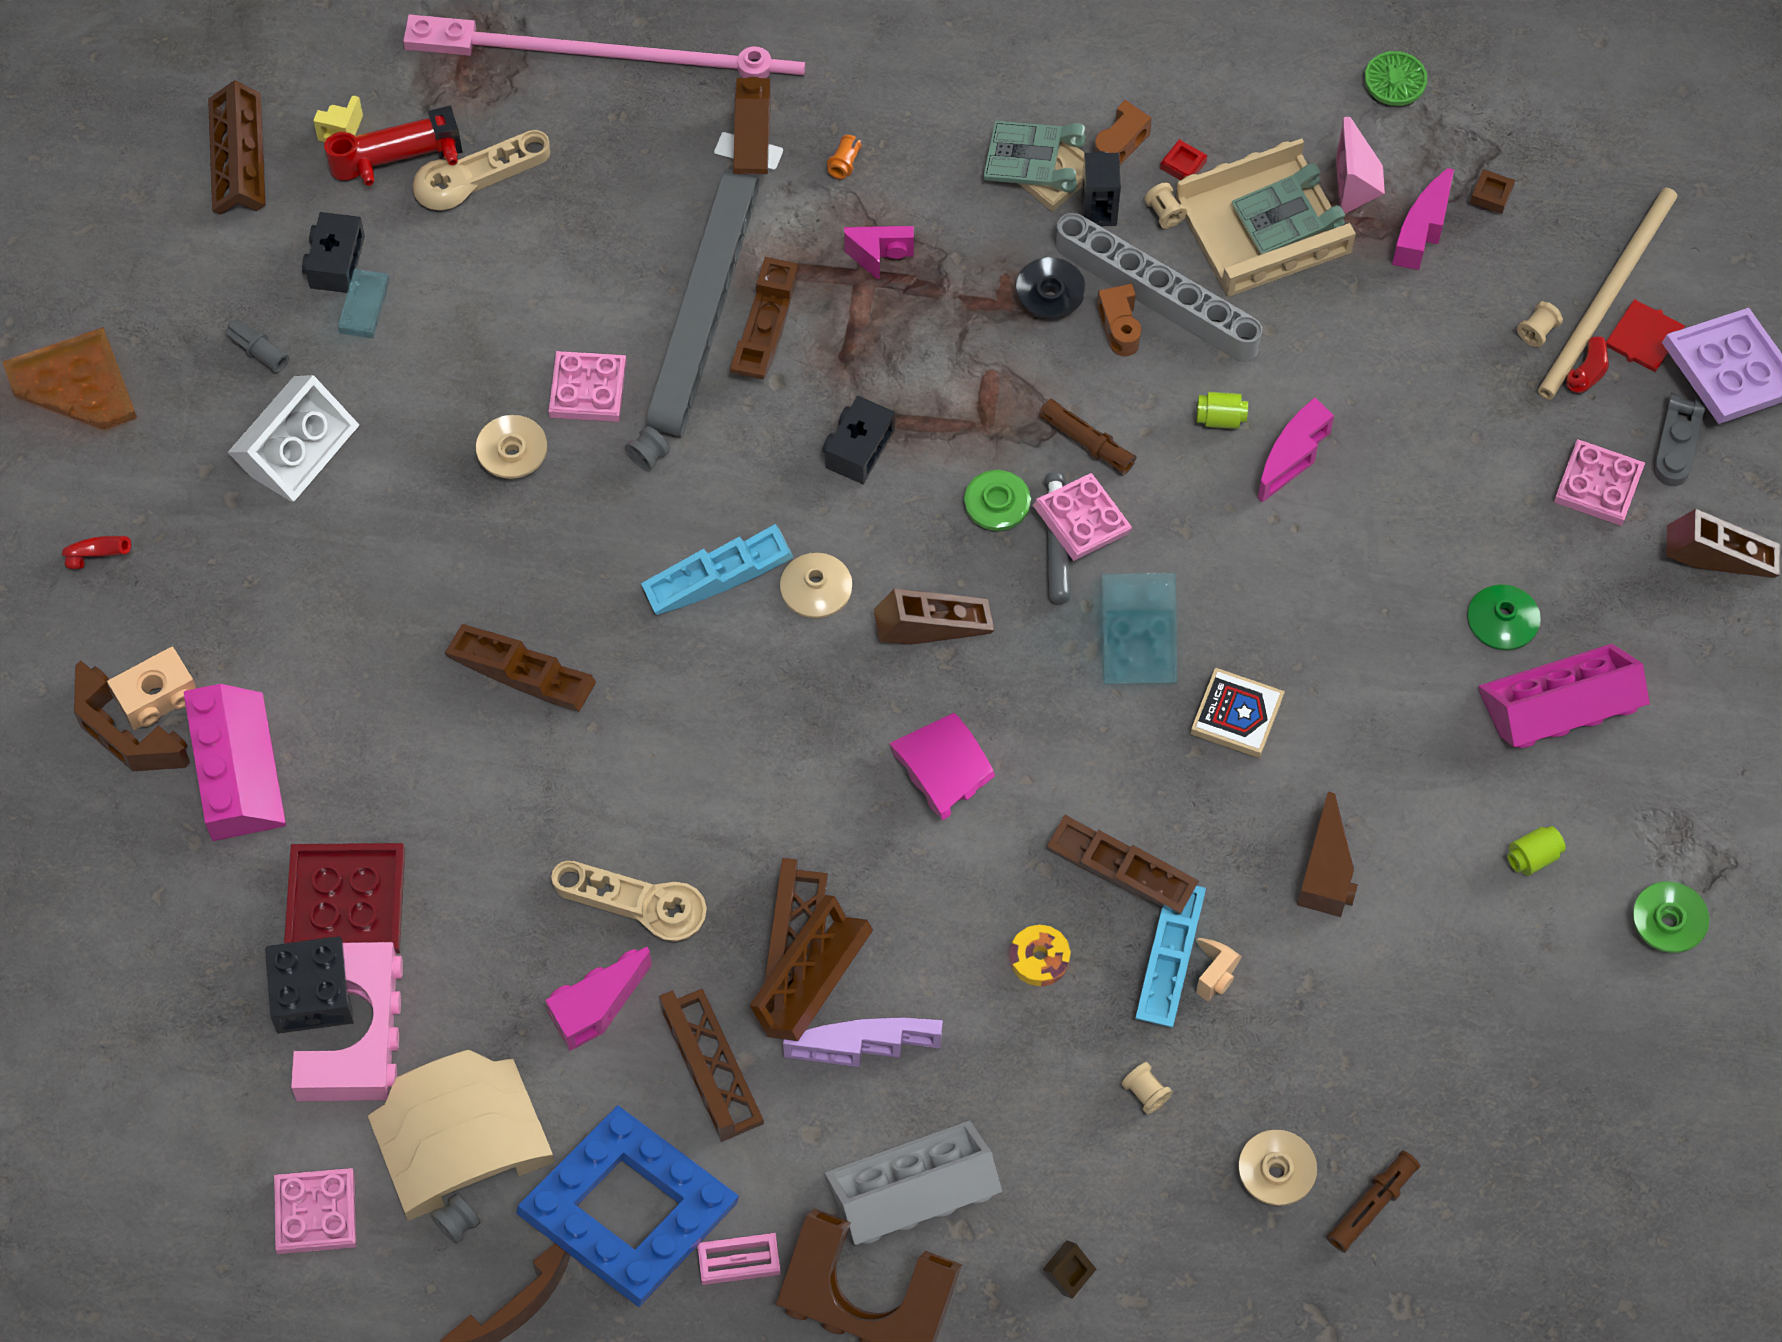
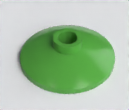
(1681, 906)

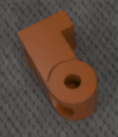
(1127, 133)
(1117, 320)

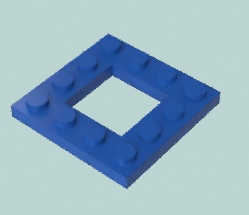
(630, 1271)

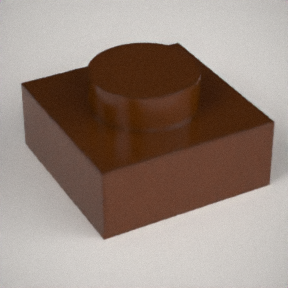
(1492, 191)

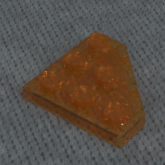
(74, 379)

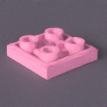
(587, 386)
(1599, 482)
(1082, 516)
(315, 1211)

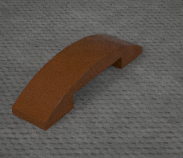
(766, 319)
(549, 1269)

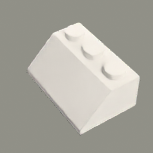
(294, 437)

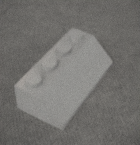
(914, 1182)

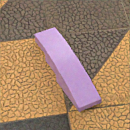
(847, 1041)

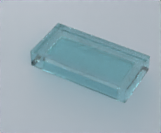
(363, 303)

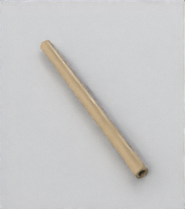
(1607, 294)

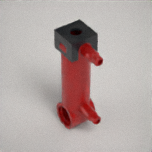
(357, 154)

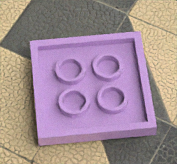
(1729, 364)

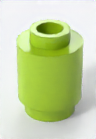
(1221, 410)
(1536, 850)

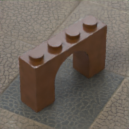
(814, 1291)

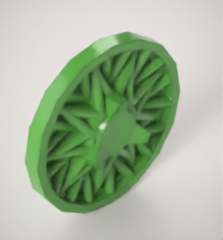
(1395, 78)
(997, 500)

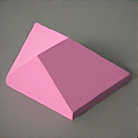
(1358, 169)

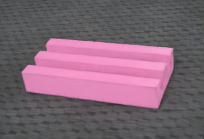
(738, 1273)

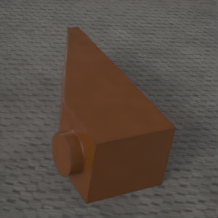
(752, 125)
(1721, 546)
(930, 617)
(1330, 865)

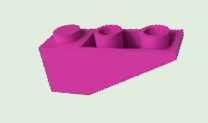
(593, 1003)

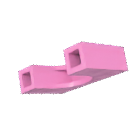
(365, 1068)

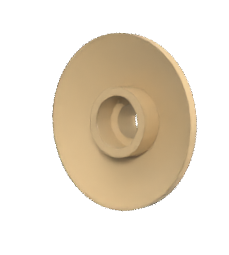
(509, 434)
(818, 598)
(1283, 1151)

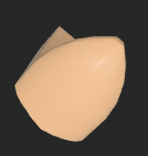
(1218, 975)

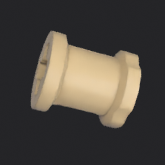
(1165, 205)
(1539, 324)
(1147, 1088)

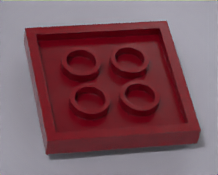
(345, 892)

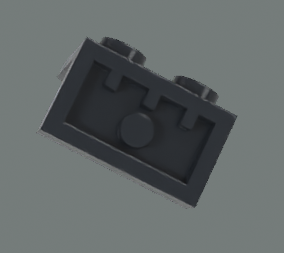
(308, 985)

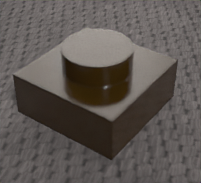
(1069, 1269)

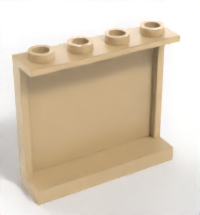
(1223, 235)

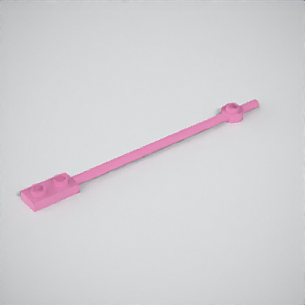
(460, 35)

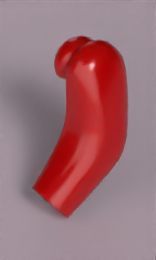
(1592, 369)
(95, 546)

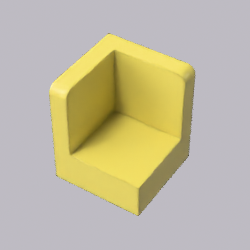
(338, 119)

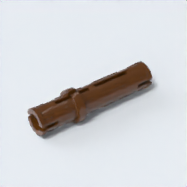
(1099, 444)
(1402, 1168)

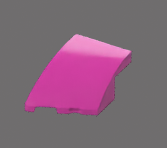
(944, 762)

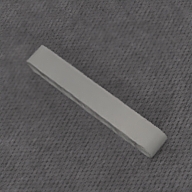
(1166, 300)

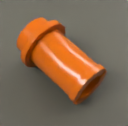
(841, 162)

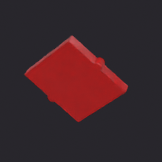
(1641, 335)

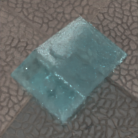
(1138, 627)

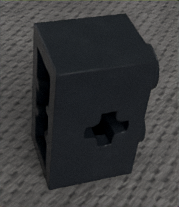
(1101, 188)
(333, 252)
(859, 439)

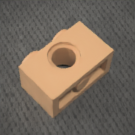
(160, 671)

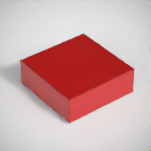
(1183, 160)

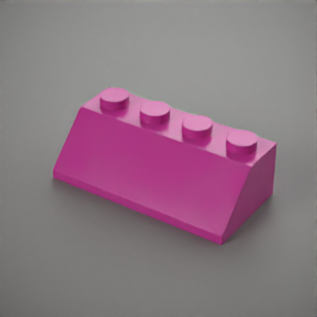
(1565, 695)
(234, 761)

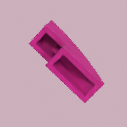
(1423, 222)
(1295, 447)

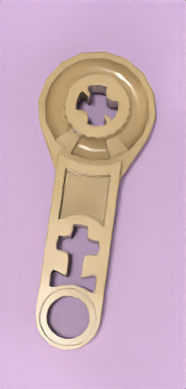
(476, 171)
(637, 900)

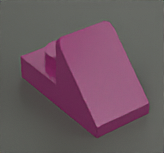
(871, 243)

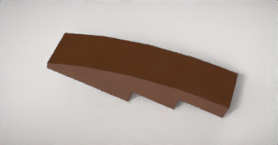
(520, 668)
(1122, 865)

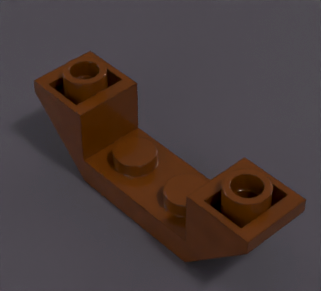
(154, 752)

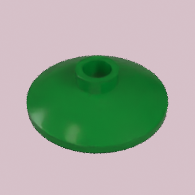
(1503, 630)

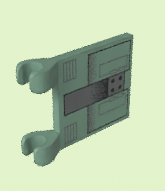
(1030, 152)
(1283, 213)

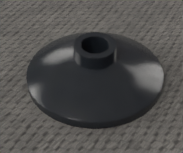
(1050, 276)

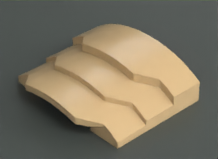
(456, 1127)

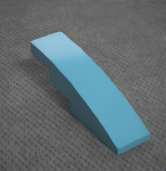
(717, 571)
(1169, 962)

